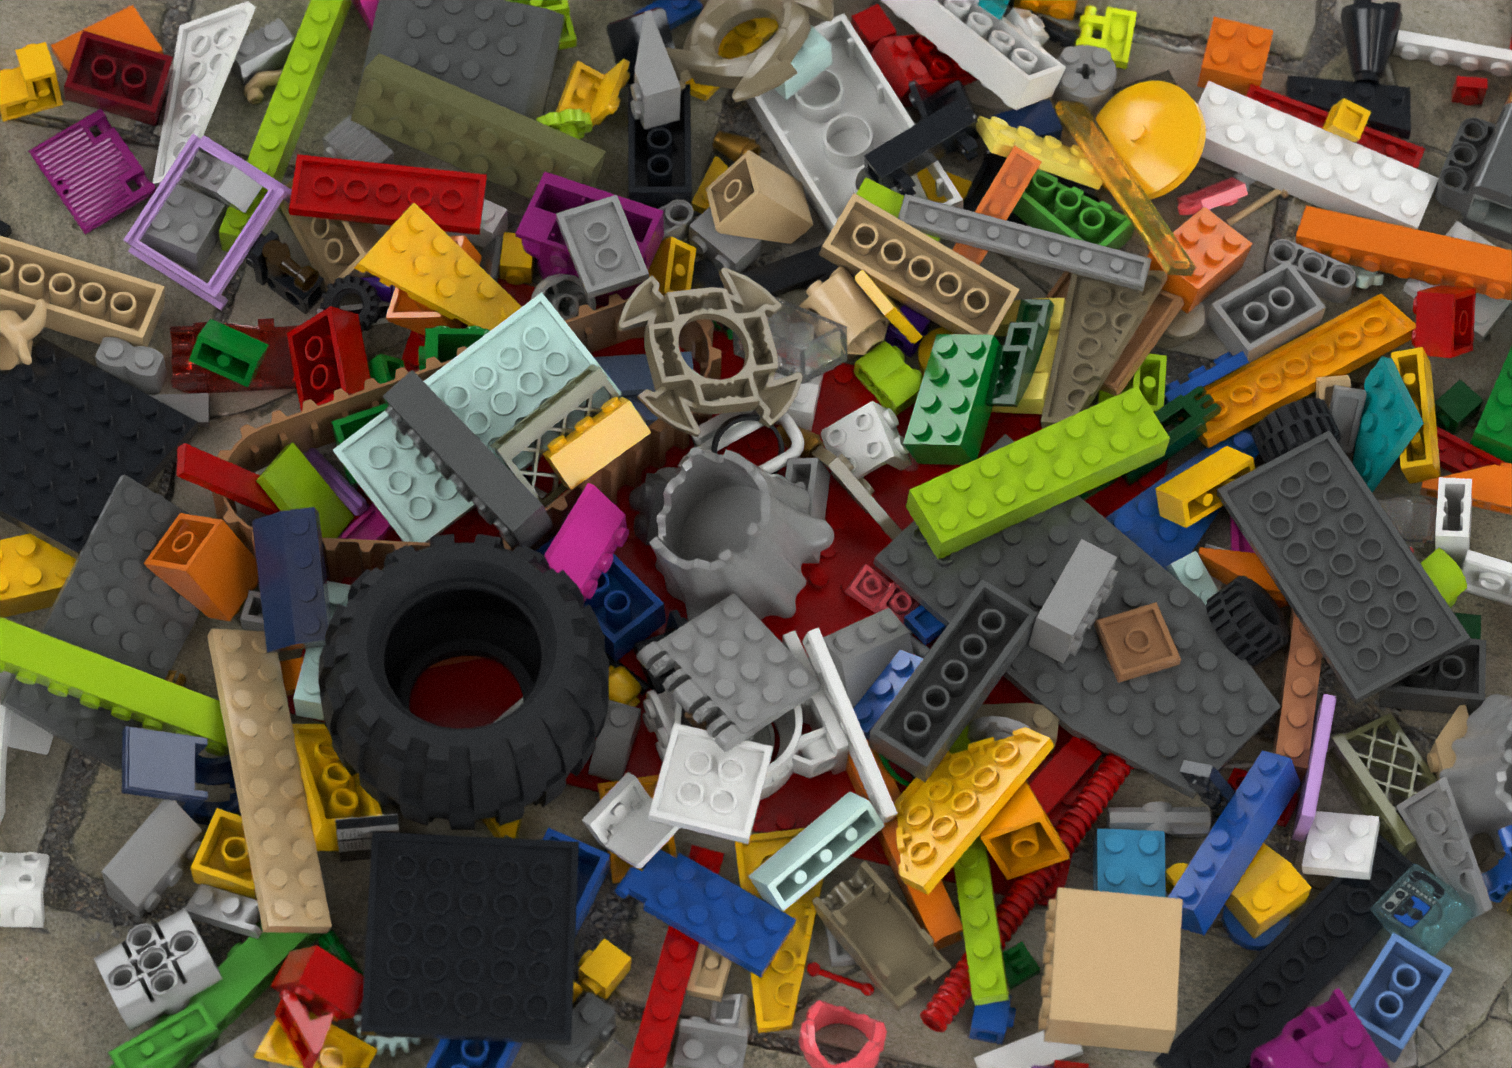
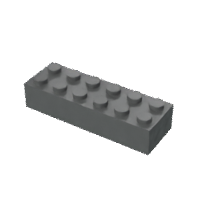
(466, 462)
(953, 680)

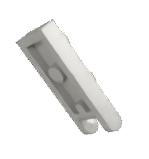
(225, 910)

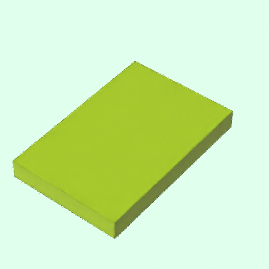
(297, 485)

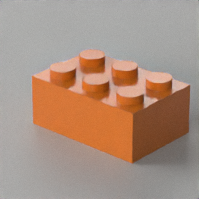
(1214, 250)

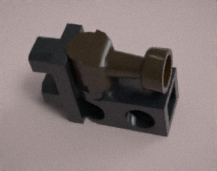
(284, 276)

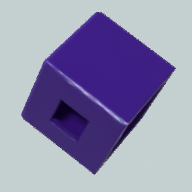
(896, 338)

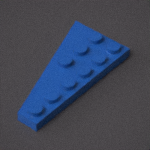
(1159, 536)

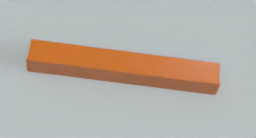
(930, 911)

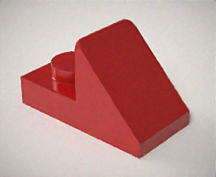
(304, 1035)

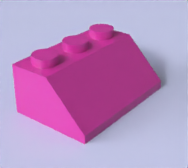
(588, 540)

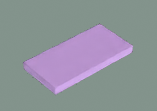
(1312, 779)

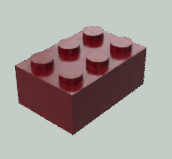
(118, 78)

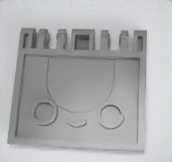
(731, 669)

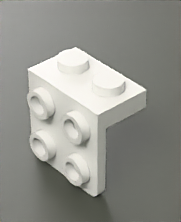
(867, 439)
(623, 826)
(22, 889)

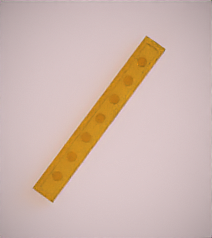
(1125, 188)

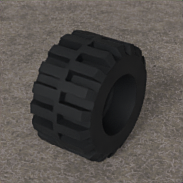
(1292, 427)
(1248, 620)

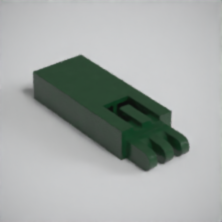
(1195, 410)

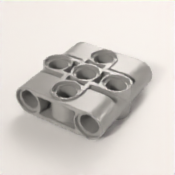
(157, 969)

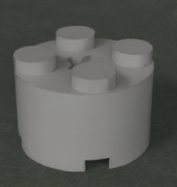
(1087, 77)

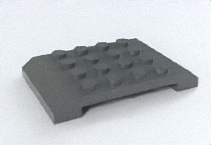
(478, 45)

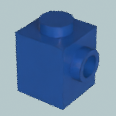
(991, 1020)

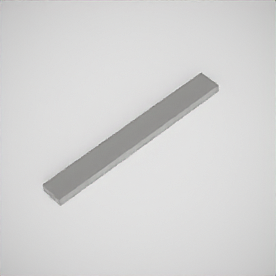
(1025, 242)

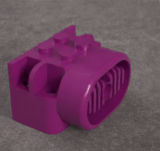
(544, 238)
(1321, 1039)

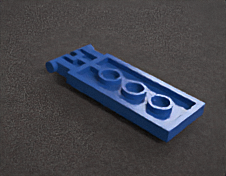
(709, 909)

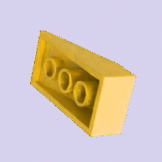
(328, 785)

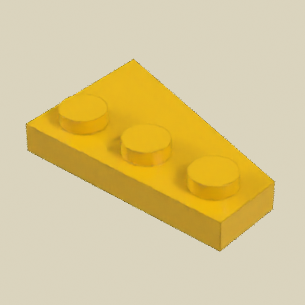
(338, 1049)

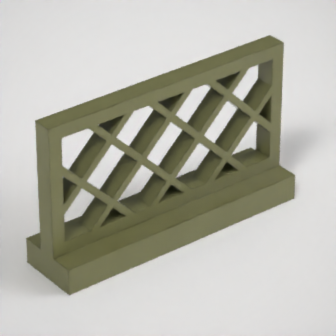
(544, 419)
(1368, 791)

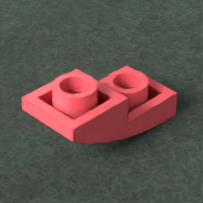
(879, 594)

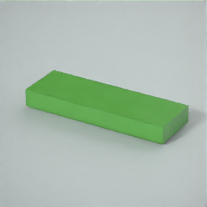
(166, 1039)

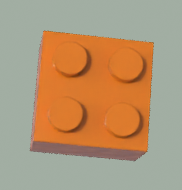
(1235, 55)

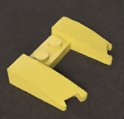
(1035, 394)

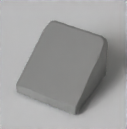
(733, 1009)

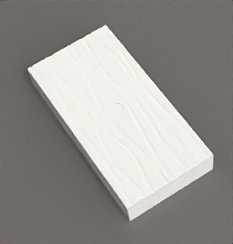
(837, 122)

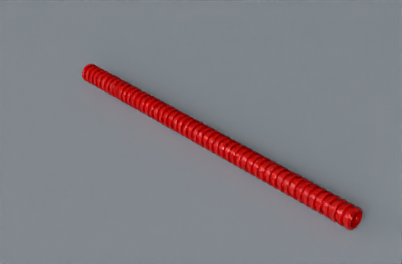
(1030, 886)

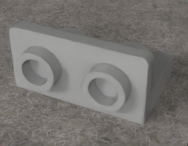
(710, 1045)

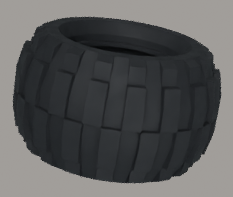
(449, 606)

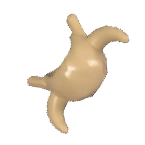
(17, 335)

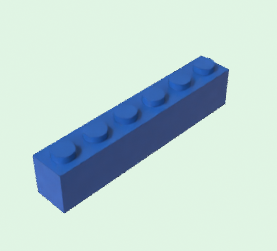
(1235, 840)

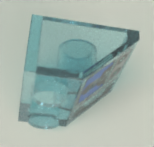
(1422, 910)

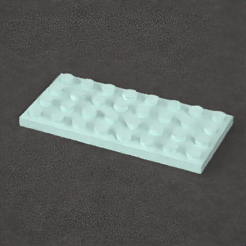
(490, 391)

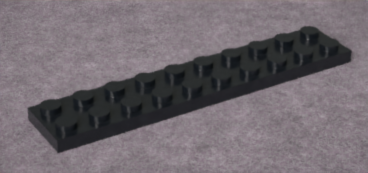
(1288, 970)

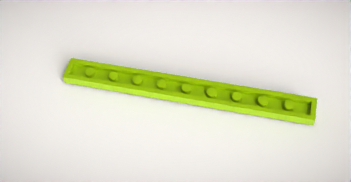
(979, 916)

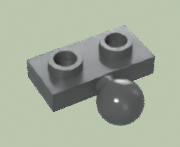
(649, 502)

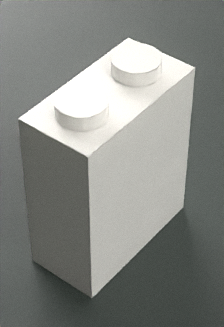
(1454, 517)

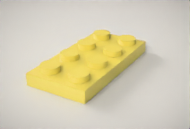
(1055, 157)

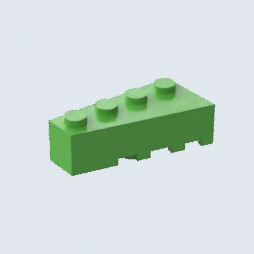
(1070, 213)

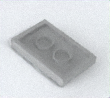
(602, 246)

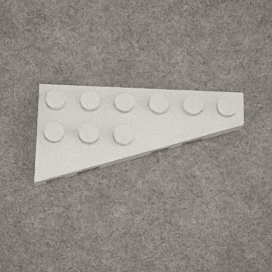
(200, 70)

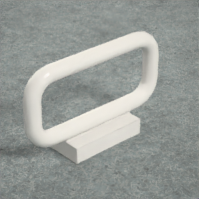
(743, 428)

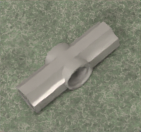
(1161, 816)

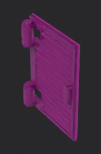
(92, 171)

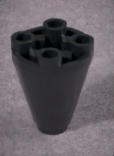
(1370, 36)

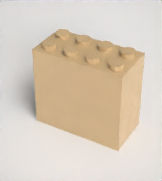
(1111, 970)

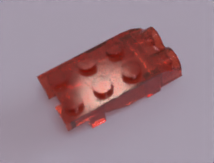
(274, 372)

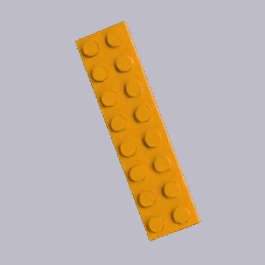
(1292, 369)

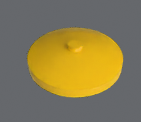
(1155, 133)

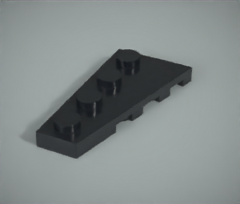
(1388, 103)

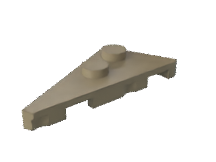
(858, 489)

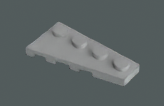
(1445, 844)

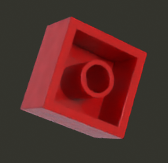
(1444, 320)
(320, 983)

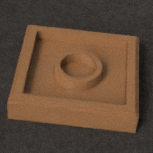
(1137, 642)

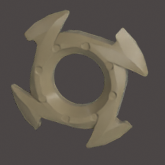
(754, 72)
(682, 390)

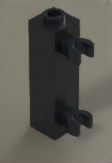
(923, 145)

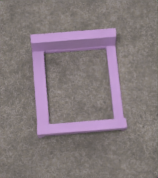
(212, 291)

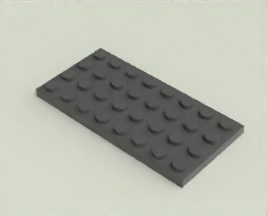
(1343, 567)
(113, 610)

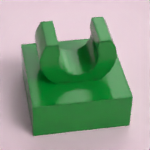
(1019, 965)

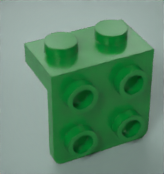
(443, 342)

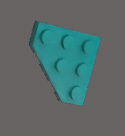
(1386, 423)

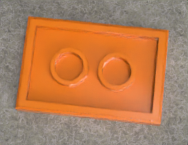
(122, 26)

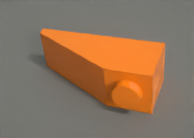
(1489, 487)
(1229, 564)

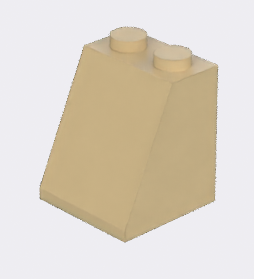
(759, 202)

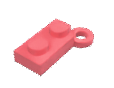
(1219, 194)

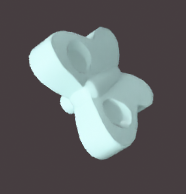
(1367, 278)

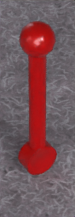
(814, 970)

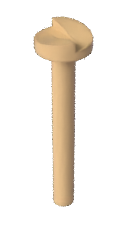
(1256, 205)

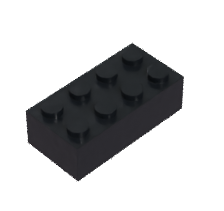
(660, 158)

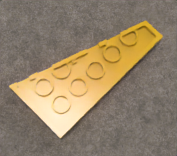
(437, 272)
(780, 985)

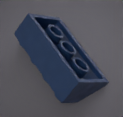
(292, 579)

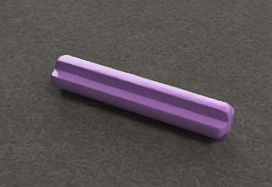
(340, 486)

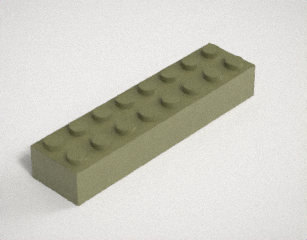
(469, 129)

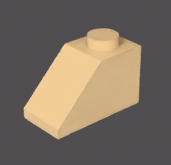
(1442, 754)

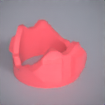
(825, 1014)

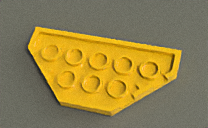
(959, 801)

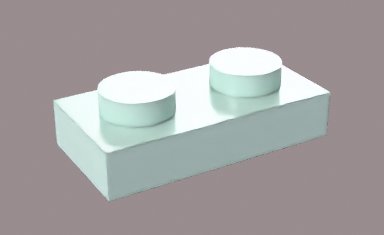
(1193, 575)

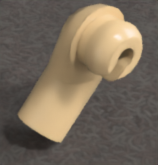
(257, 84)

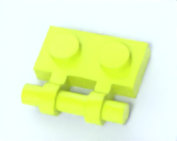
(1116, 30)

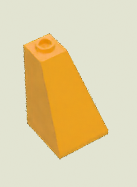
(1023, 836)

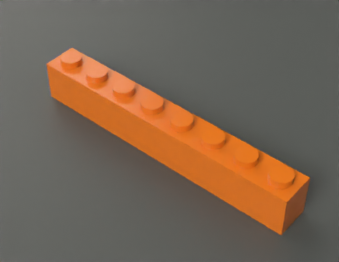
(1407, 252)

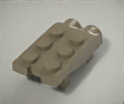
(881, 936)

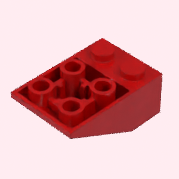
(916, 59)

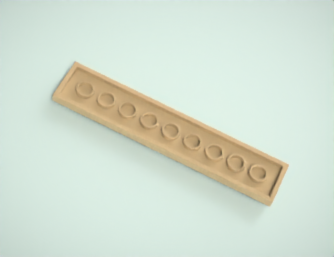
(269, 783)

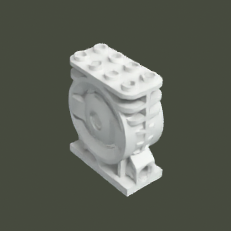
(803, 754)

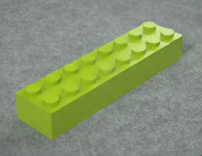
(1037, 472)

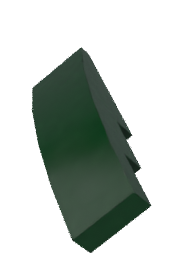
(1020, 354)

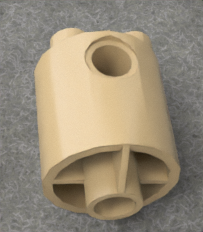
(847, 303)

